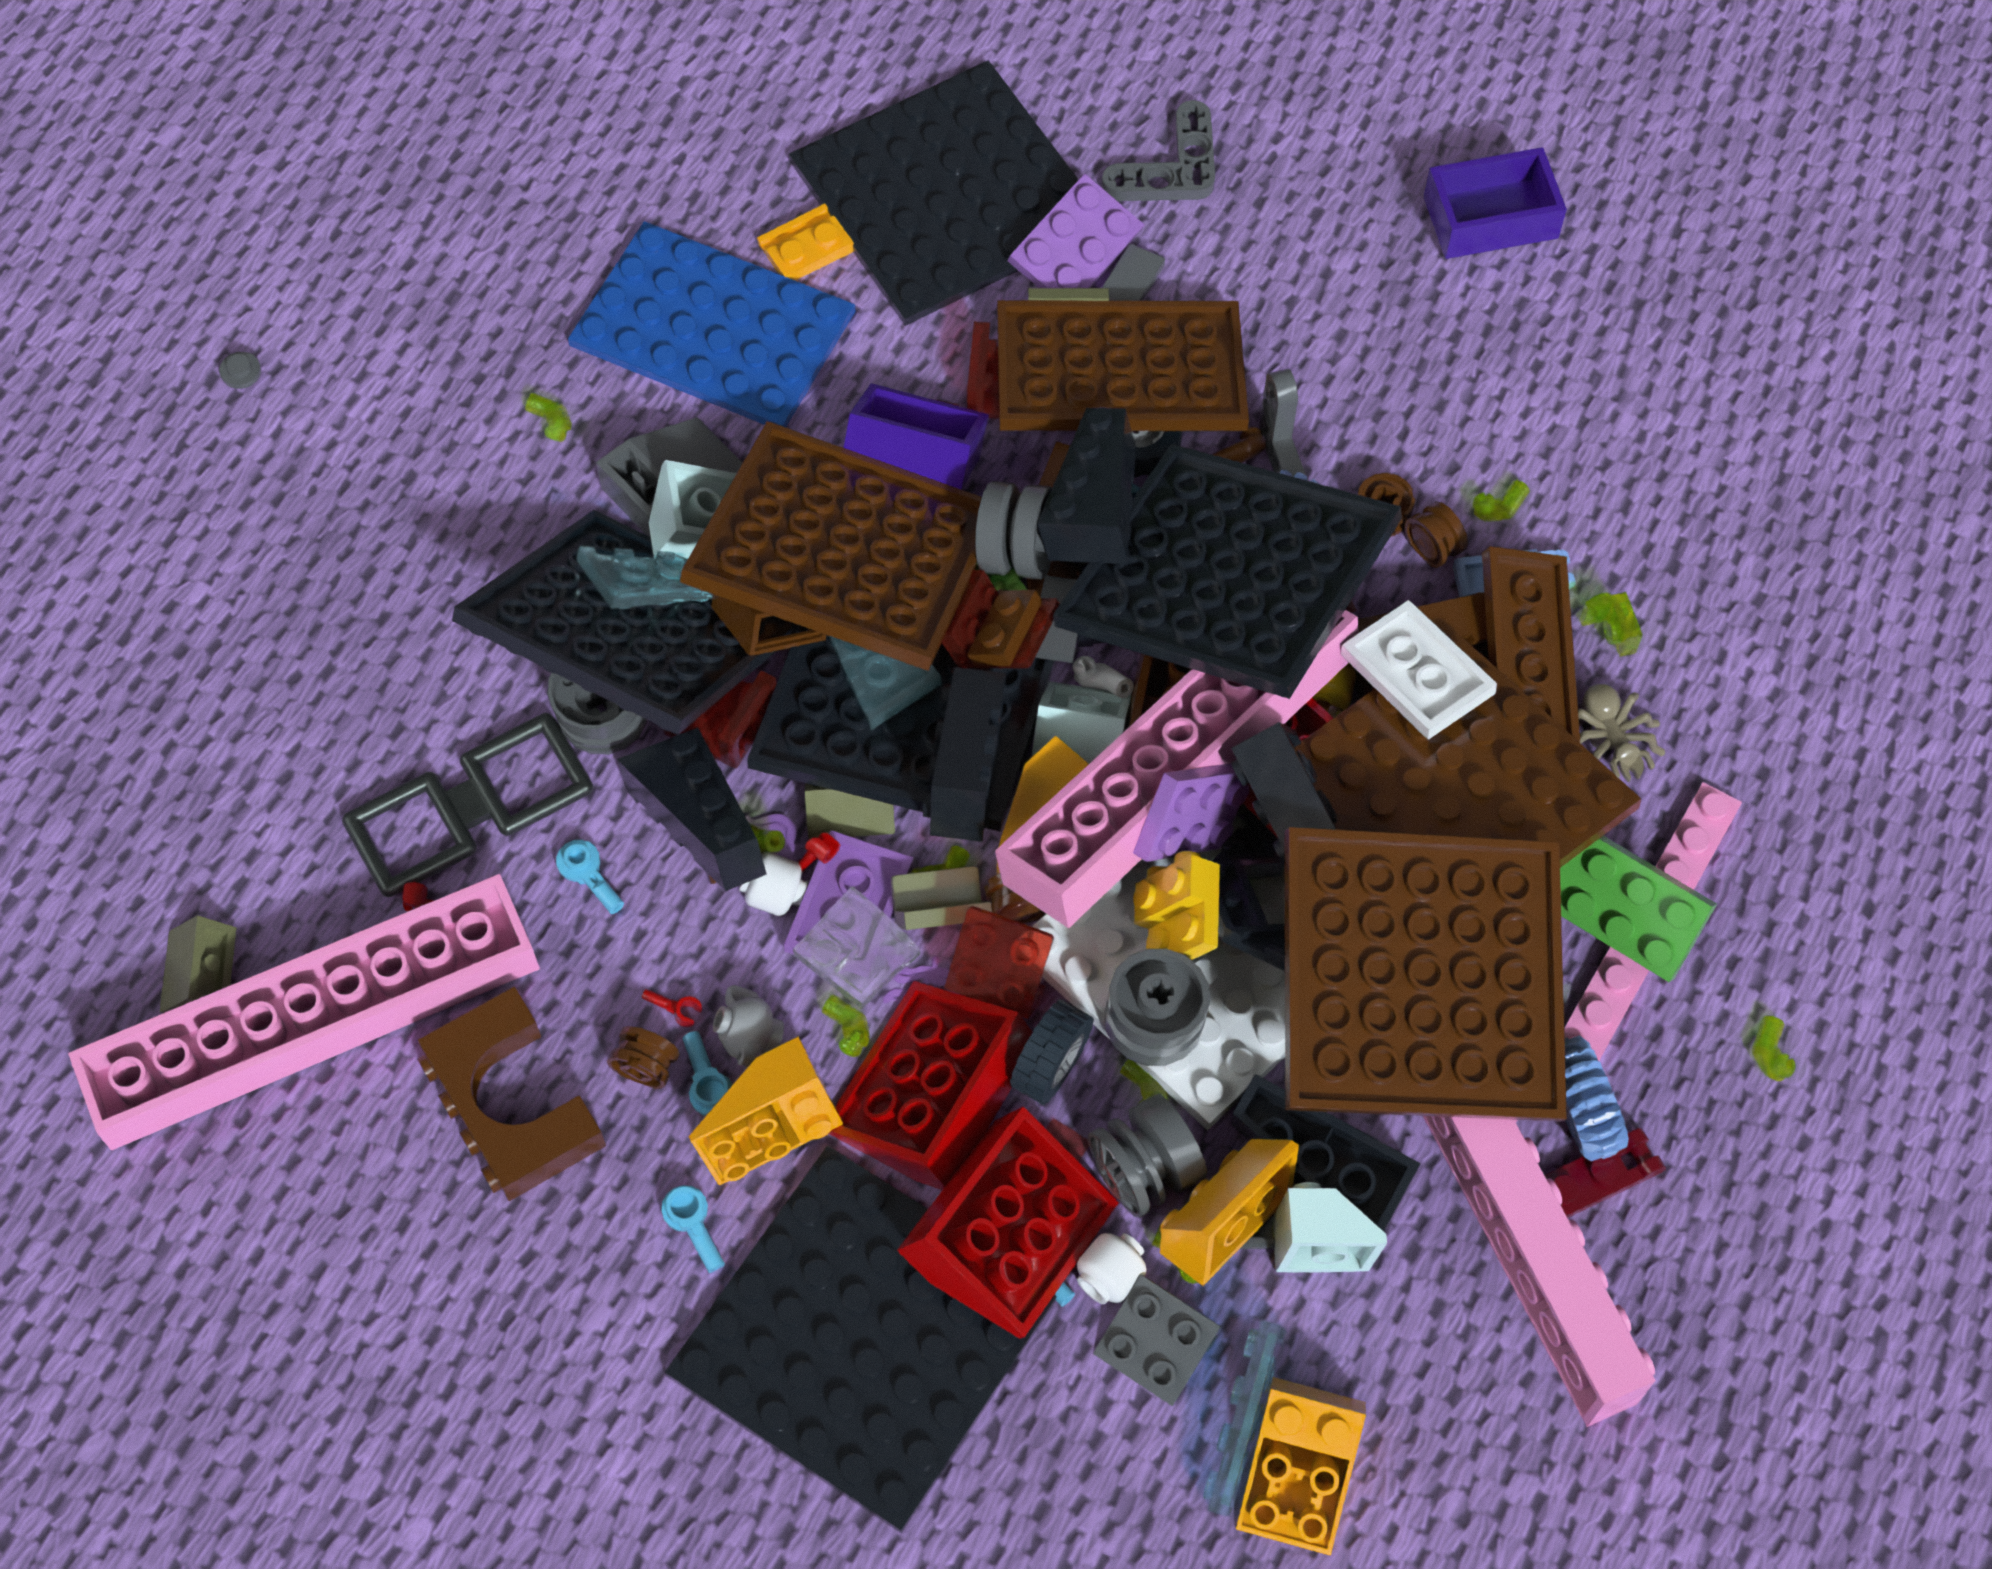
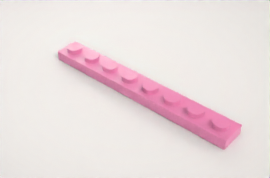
(1619, 976)

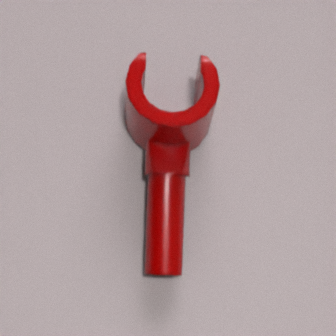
(822, 848)
(414, 895)
(674, 1006)

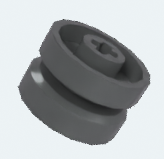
(1009, 530)
(1156, 1007)

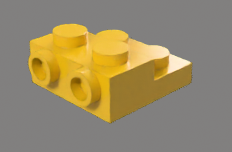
(1180, 905)

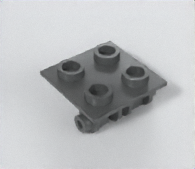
(1157, 1340)

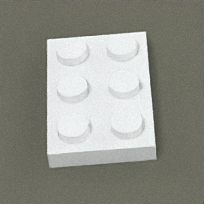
(1418, 669)

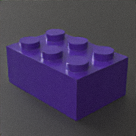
(1494, 203)
(917, 434)

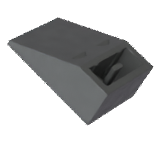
(633, 468)

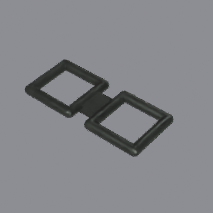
(467, 804)

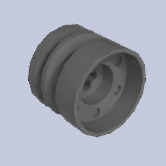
(585, 725)
(1154, 1151)

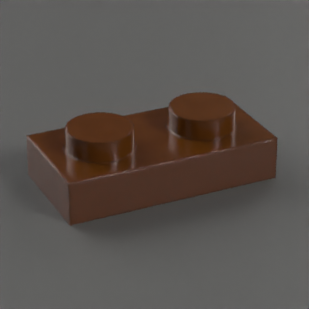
(1004, 628)

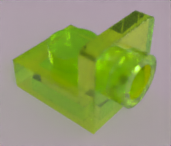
(1619, 620)

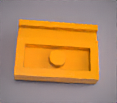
(806, 243)

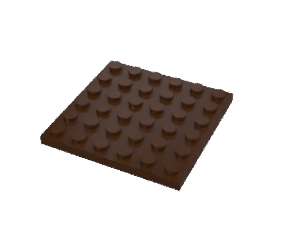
(840, 545)
(1486, 775)
(1423, 975)

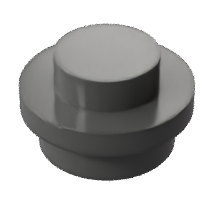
(240, 370)

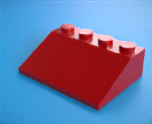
(932, 1083)
(1009, 1224)

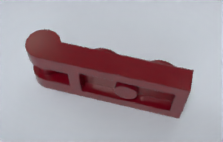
(1591, 1182)

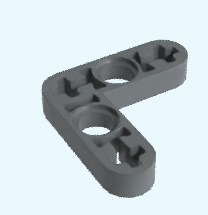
(1178, 173)
(1278, 421)

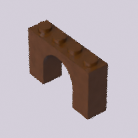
(515, 1154)

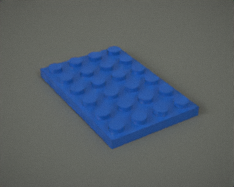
(712, 325)

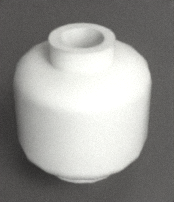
(778, 888)
(1111, 1267)

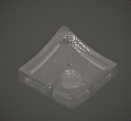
(856, 948)

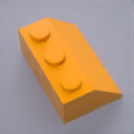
(1228, 1207)

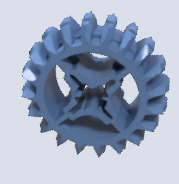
(1590, 1103)

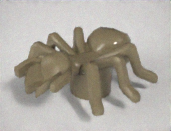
(1610, 722)

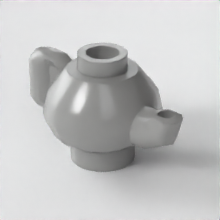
(746, 1025)

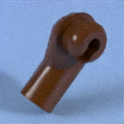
(1250, 445)

